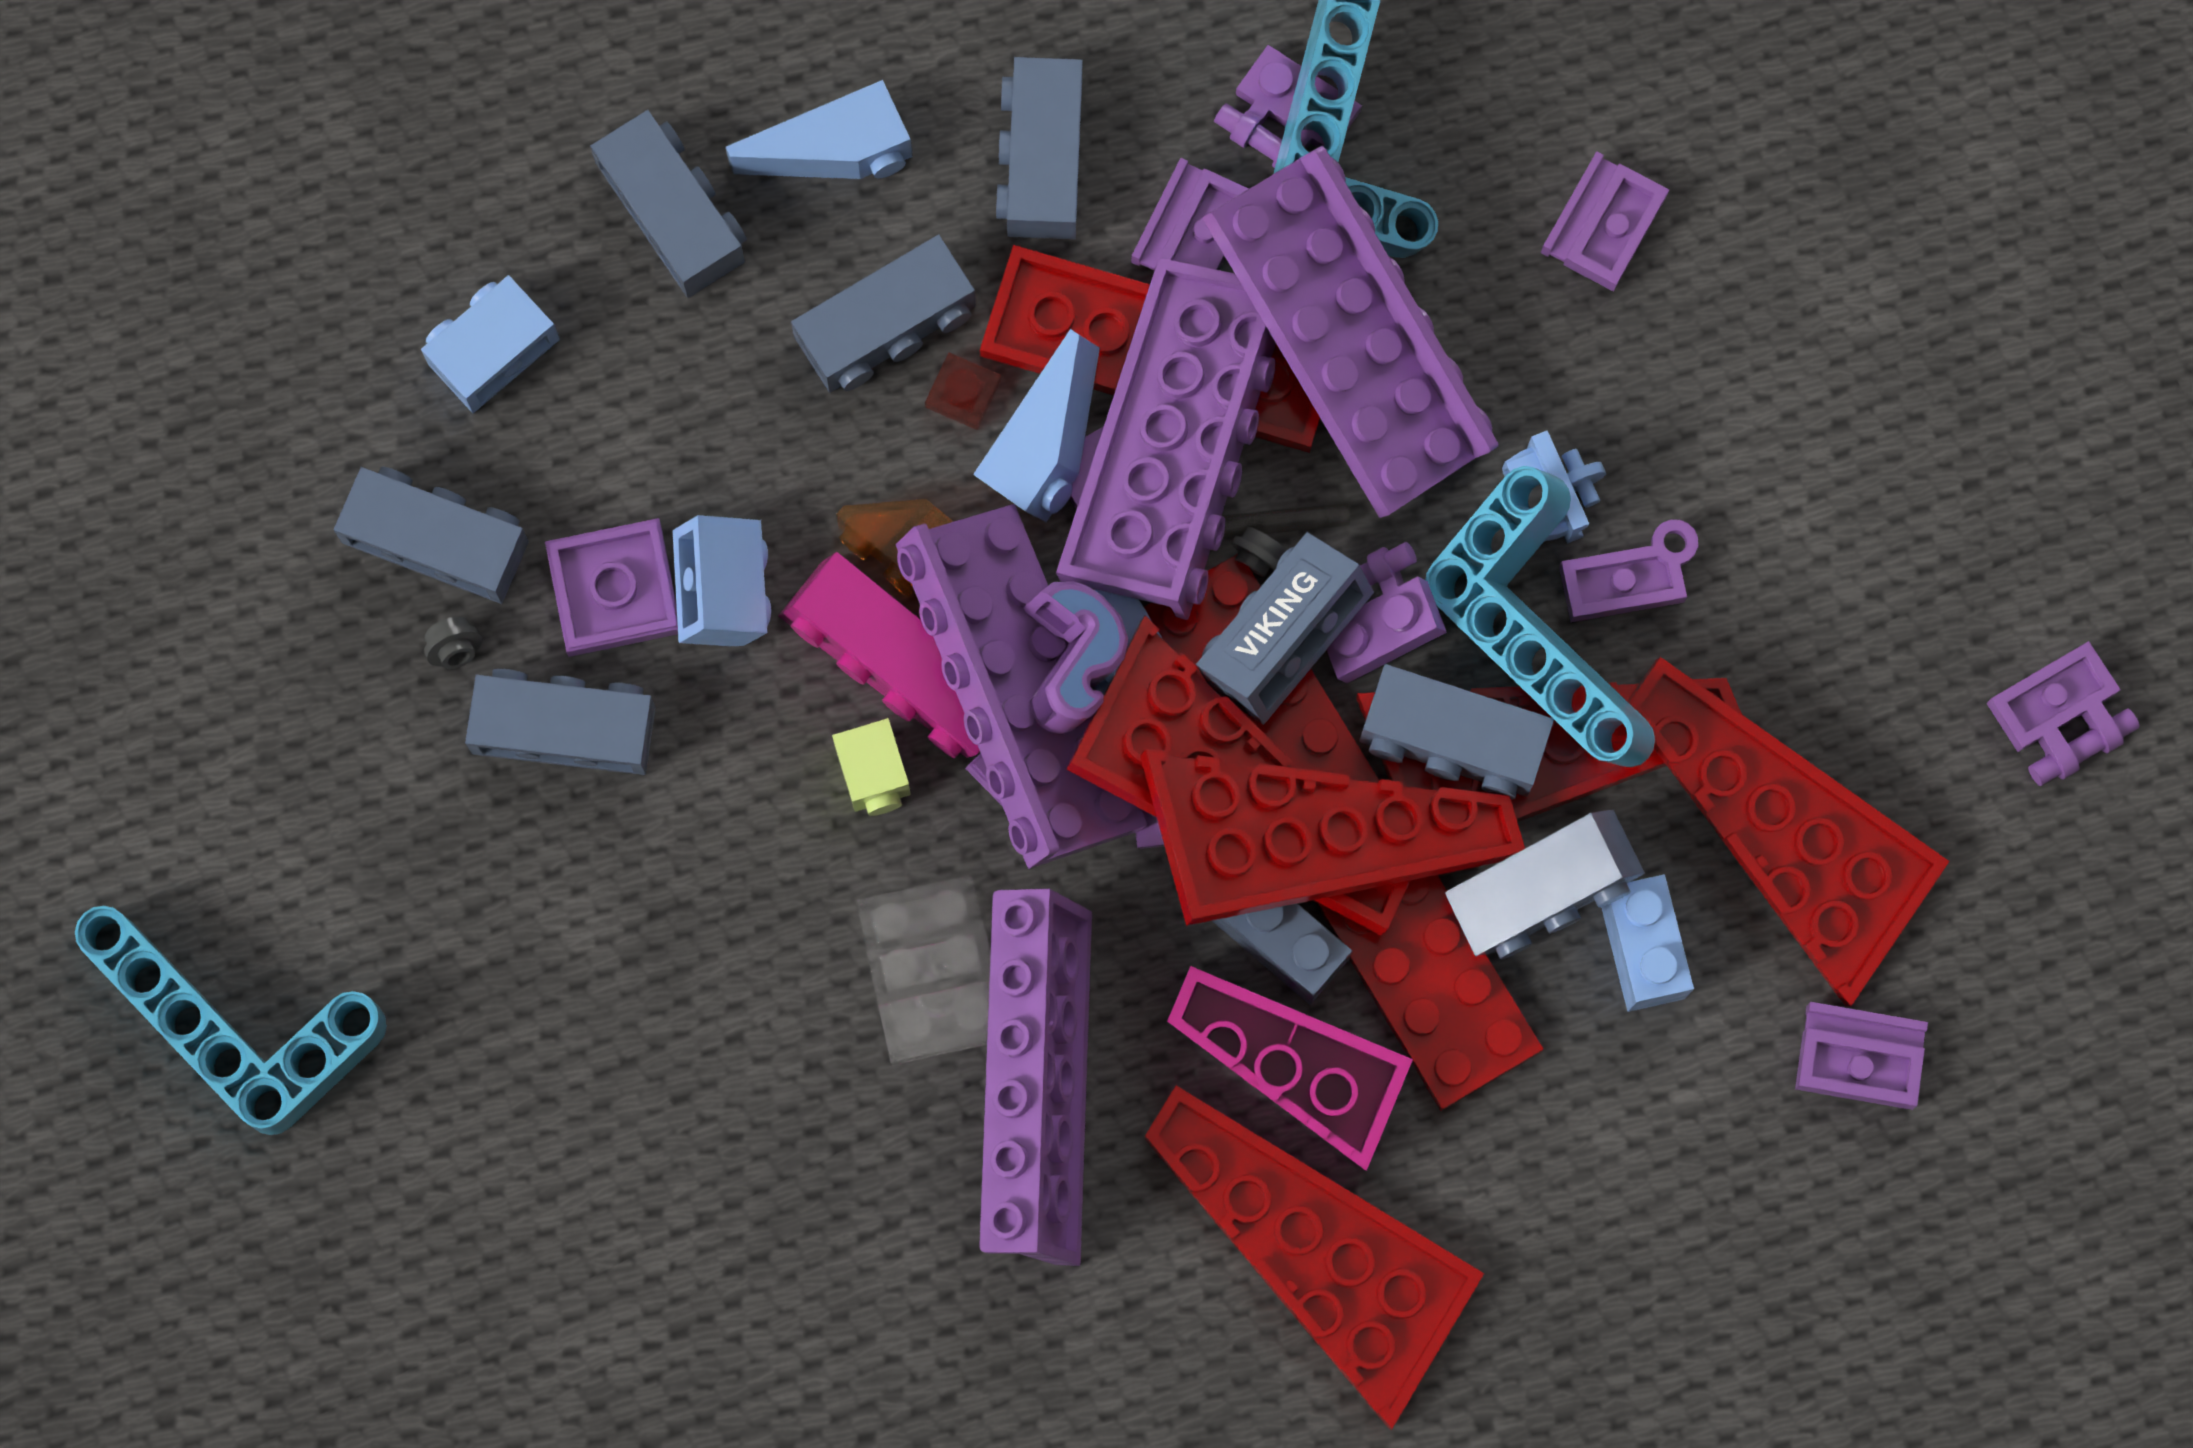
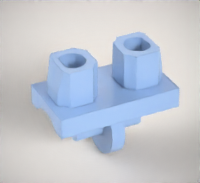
(1580, 478)

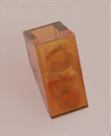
(879, 526)

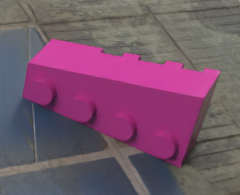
(881, 646)
(1306, 1066)

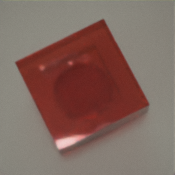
(963, 391)

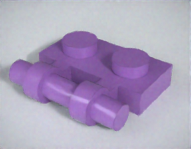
(1270, 91)
(1390, 623)
(2054, 697)

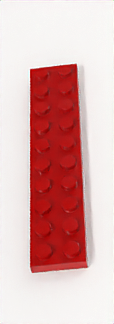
(1422, 971)

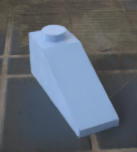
(837, 140)
(1045, 438)

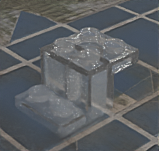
(929, 968)

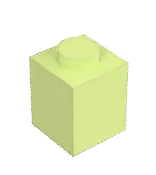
(872, 767)

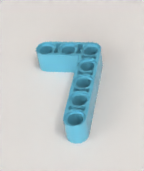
(1331, 119)
(1524, 631)
(216, 1035)

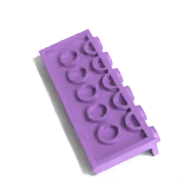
(1351, 330)
(1172, 441)
(996, 657)
(1036, 1076)

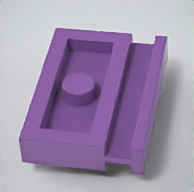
(1605, 221)
(1177, 222)
(1861, 1055)

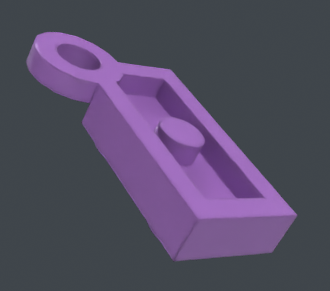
(1629, 578)

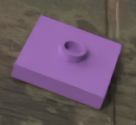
(613, 587)

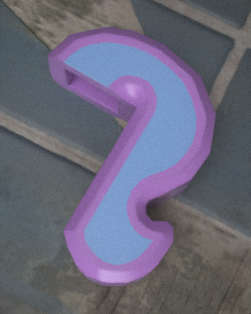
(1094, 652)

